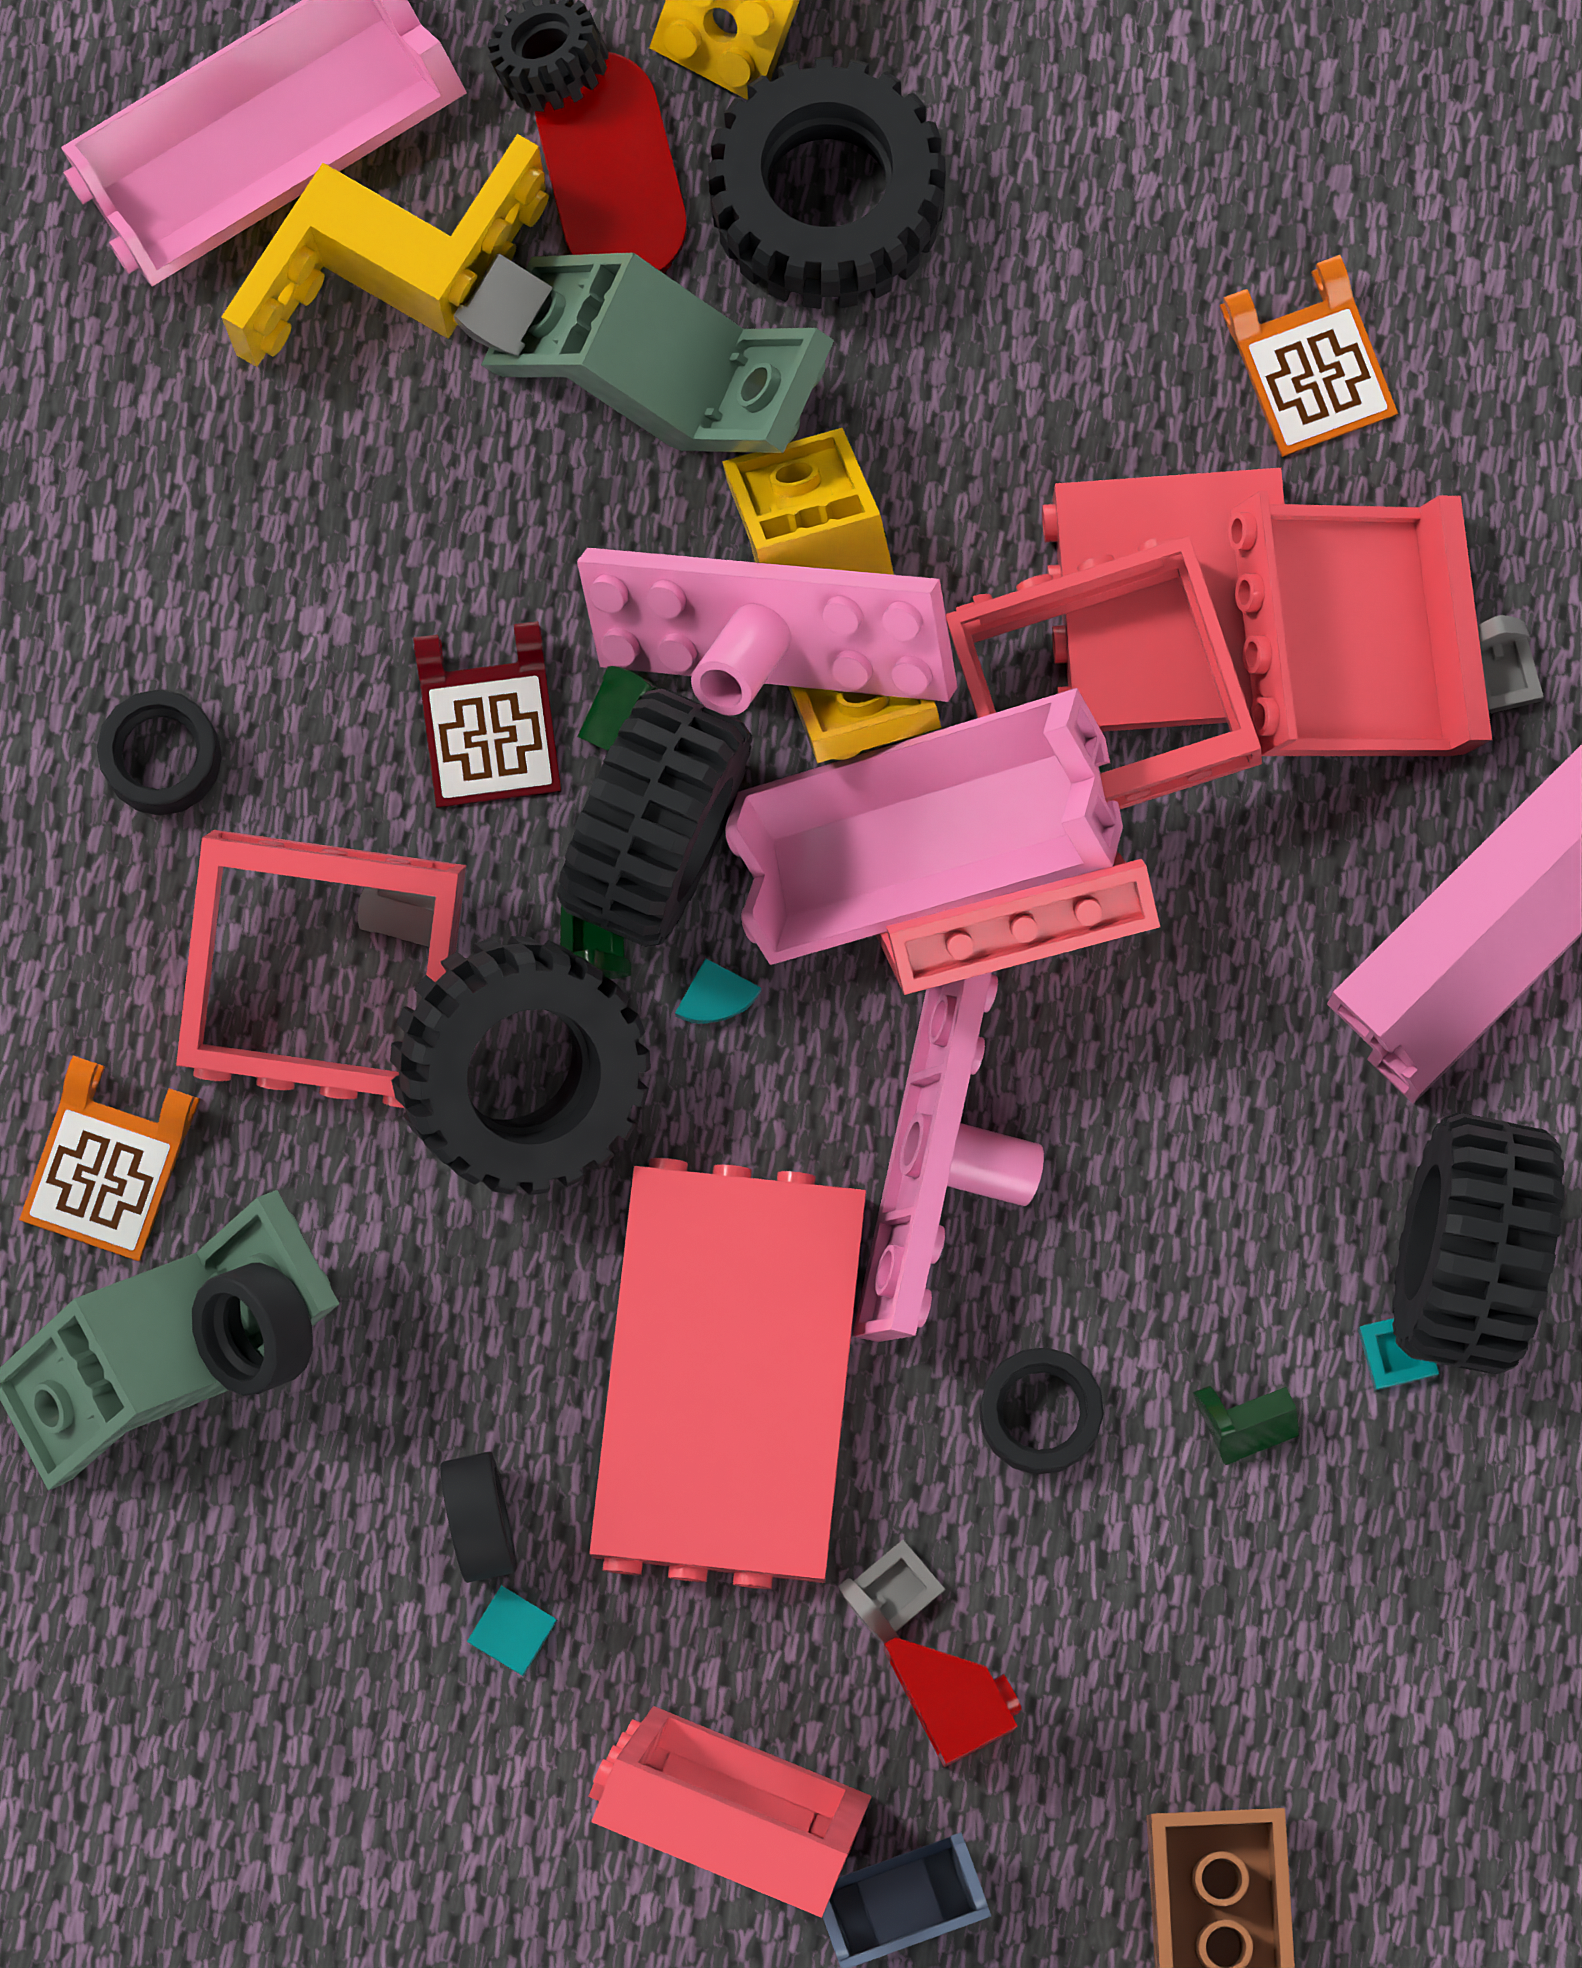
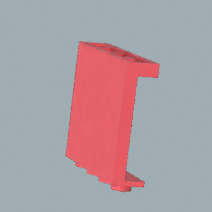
(1359, 629)
(1141, 651)
(1021, 926)

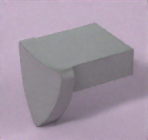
(502, 306)
(1508, 664)
(397, 914)
(891, 1591)

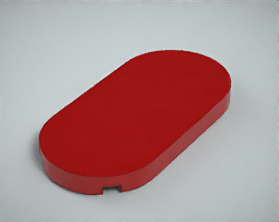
(614, 169)

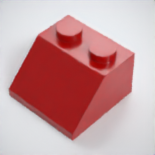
(953, 1699)

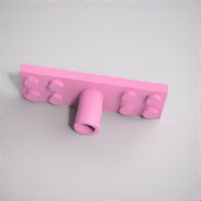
(767, 625)
(934, 1153)

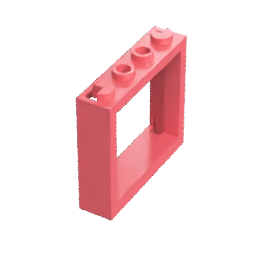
(1096, 582)
(318, 863)
(729, 1808)

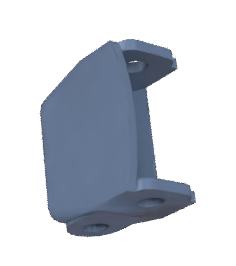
(904, 1901)

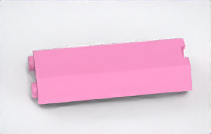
(256, 127)
(925, 826)
(1473, 941)

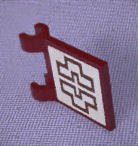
(488, 724)

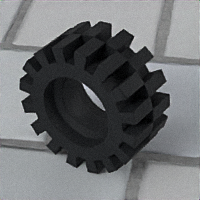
(557, 74)

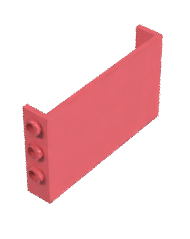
(728, 1375)

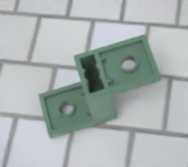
(666, 356)
(131, 1346)

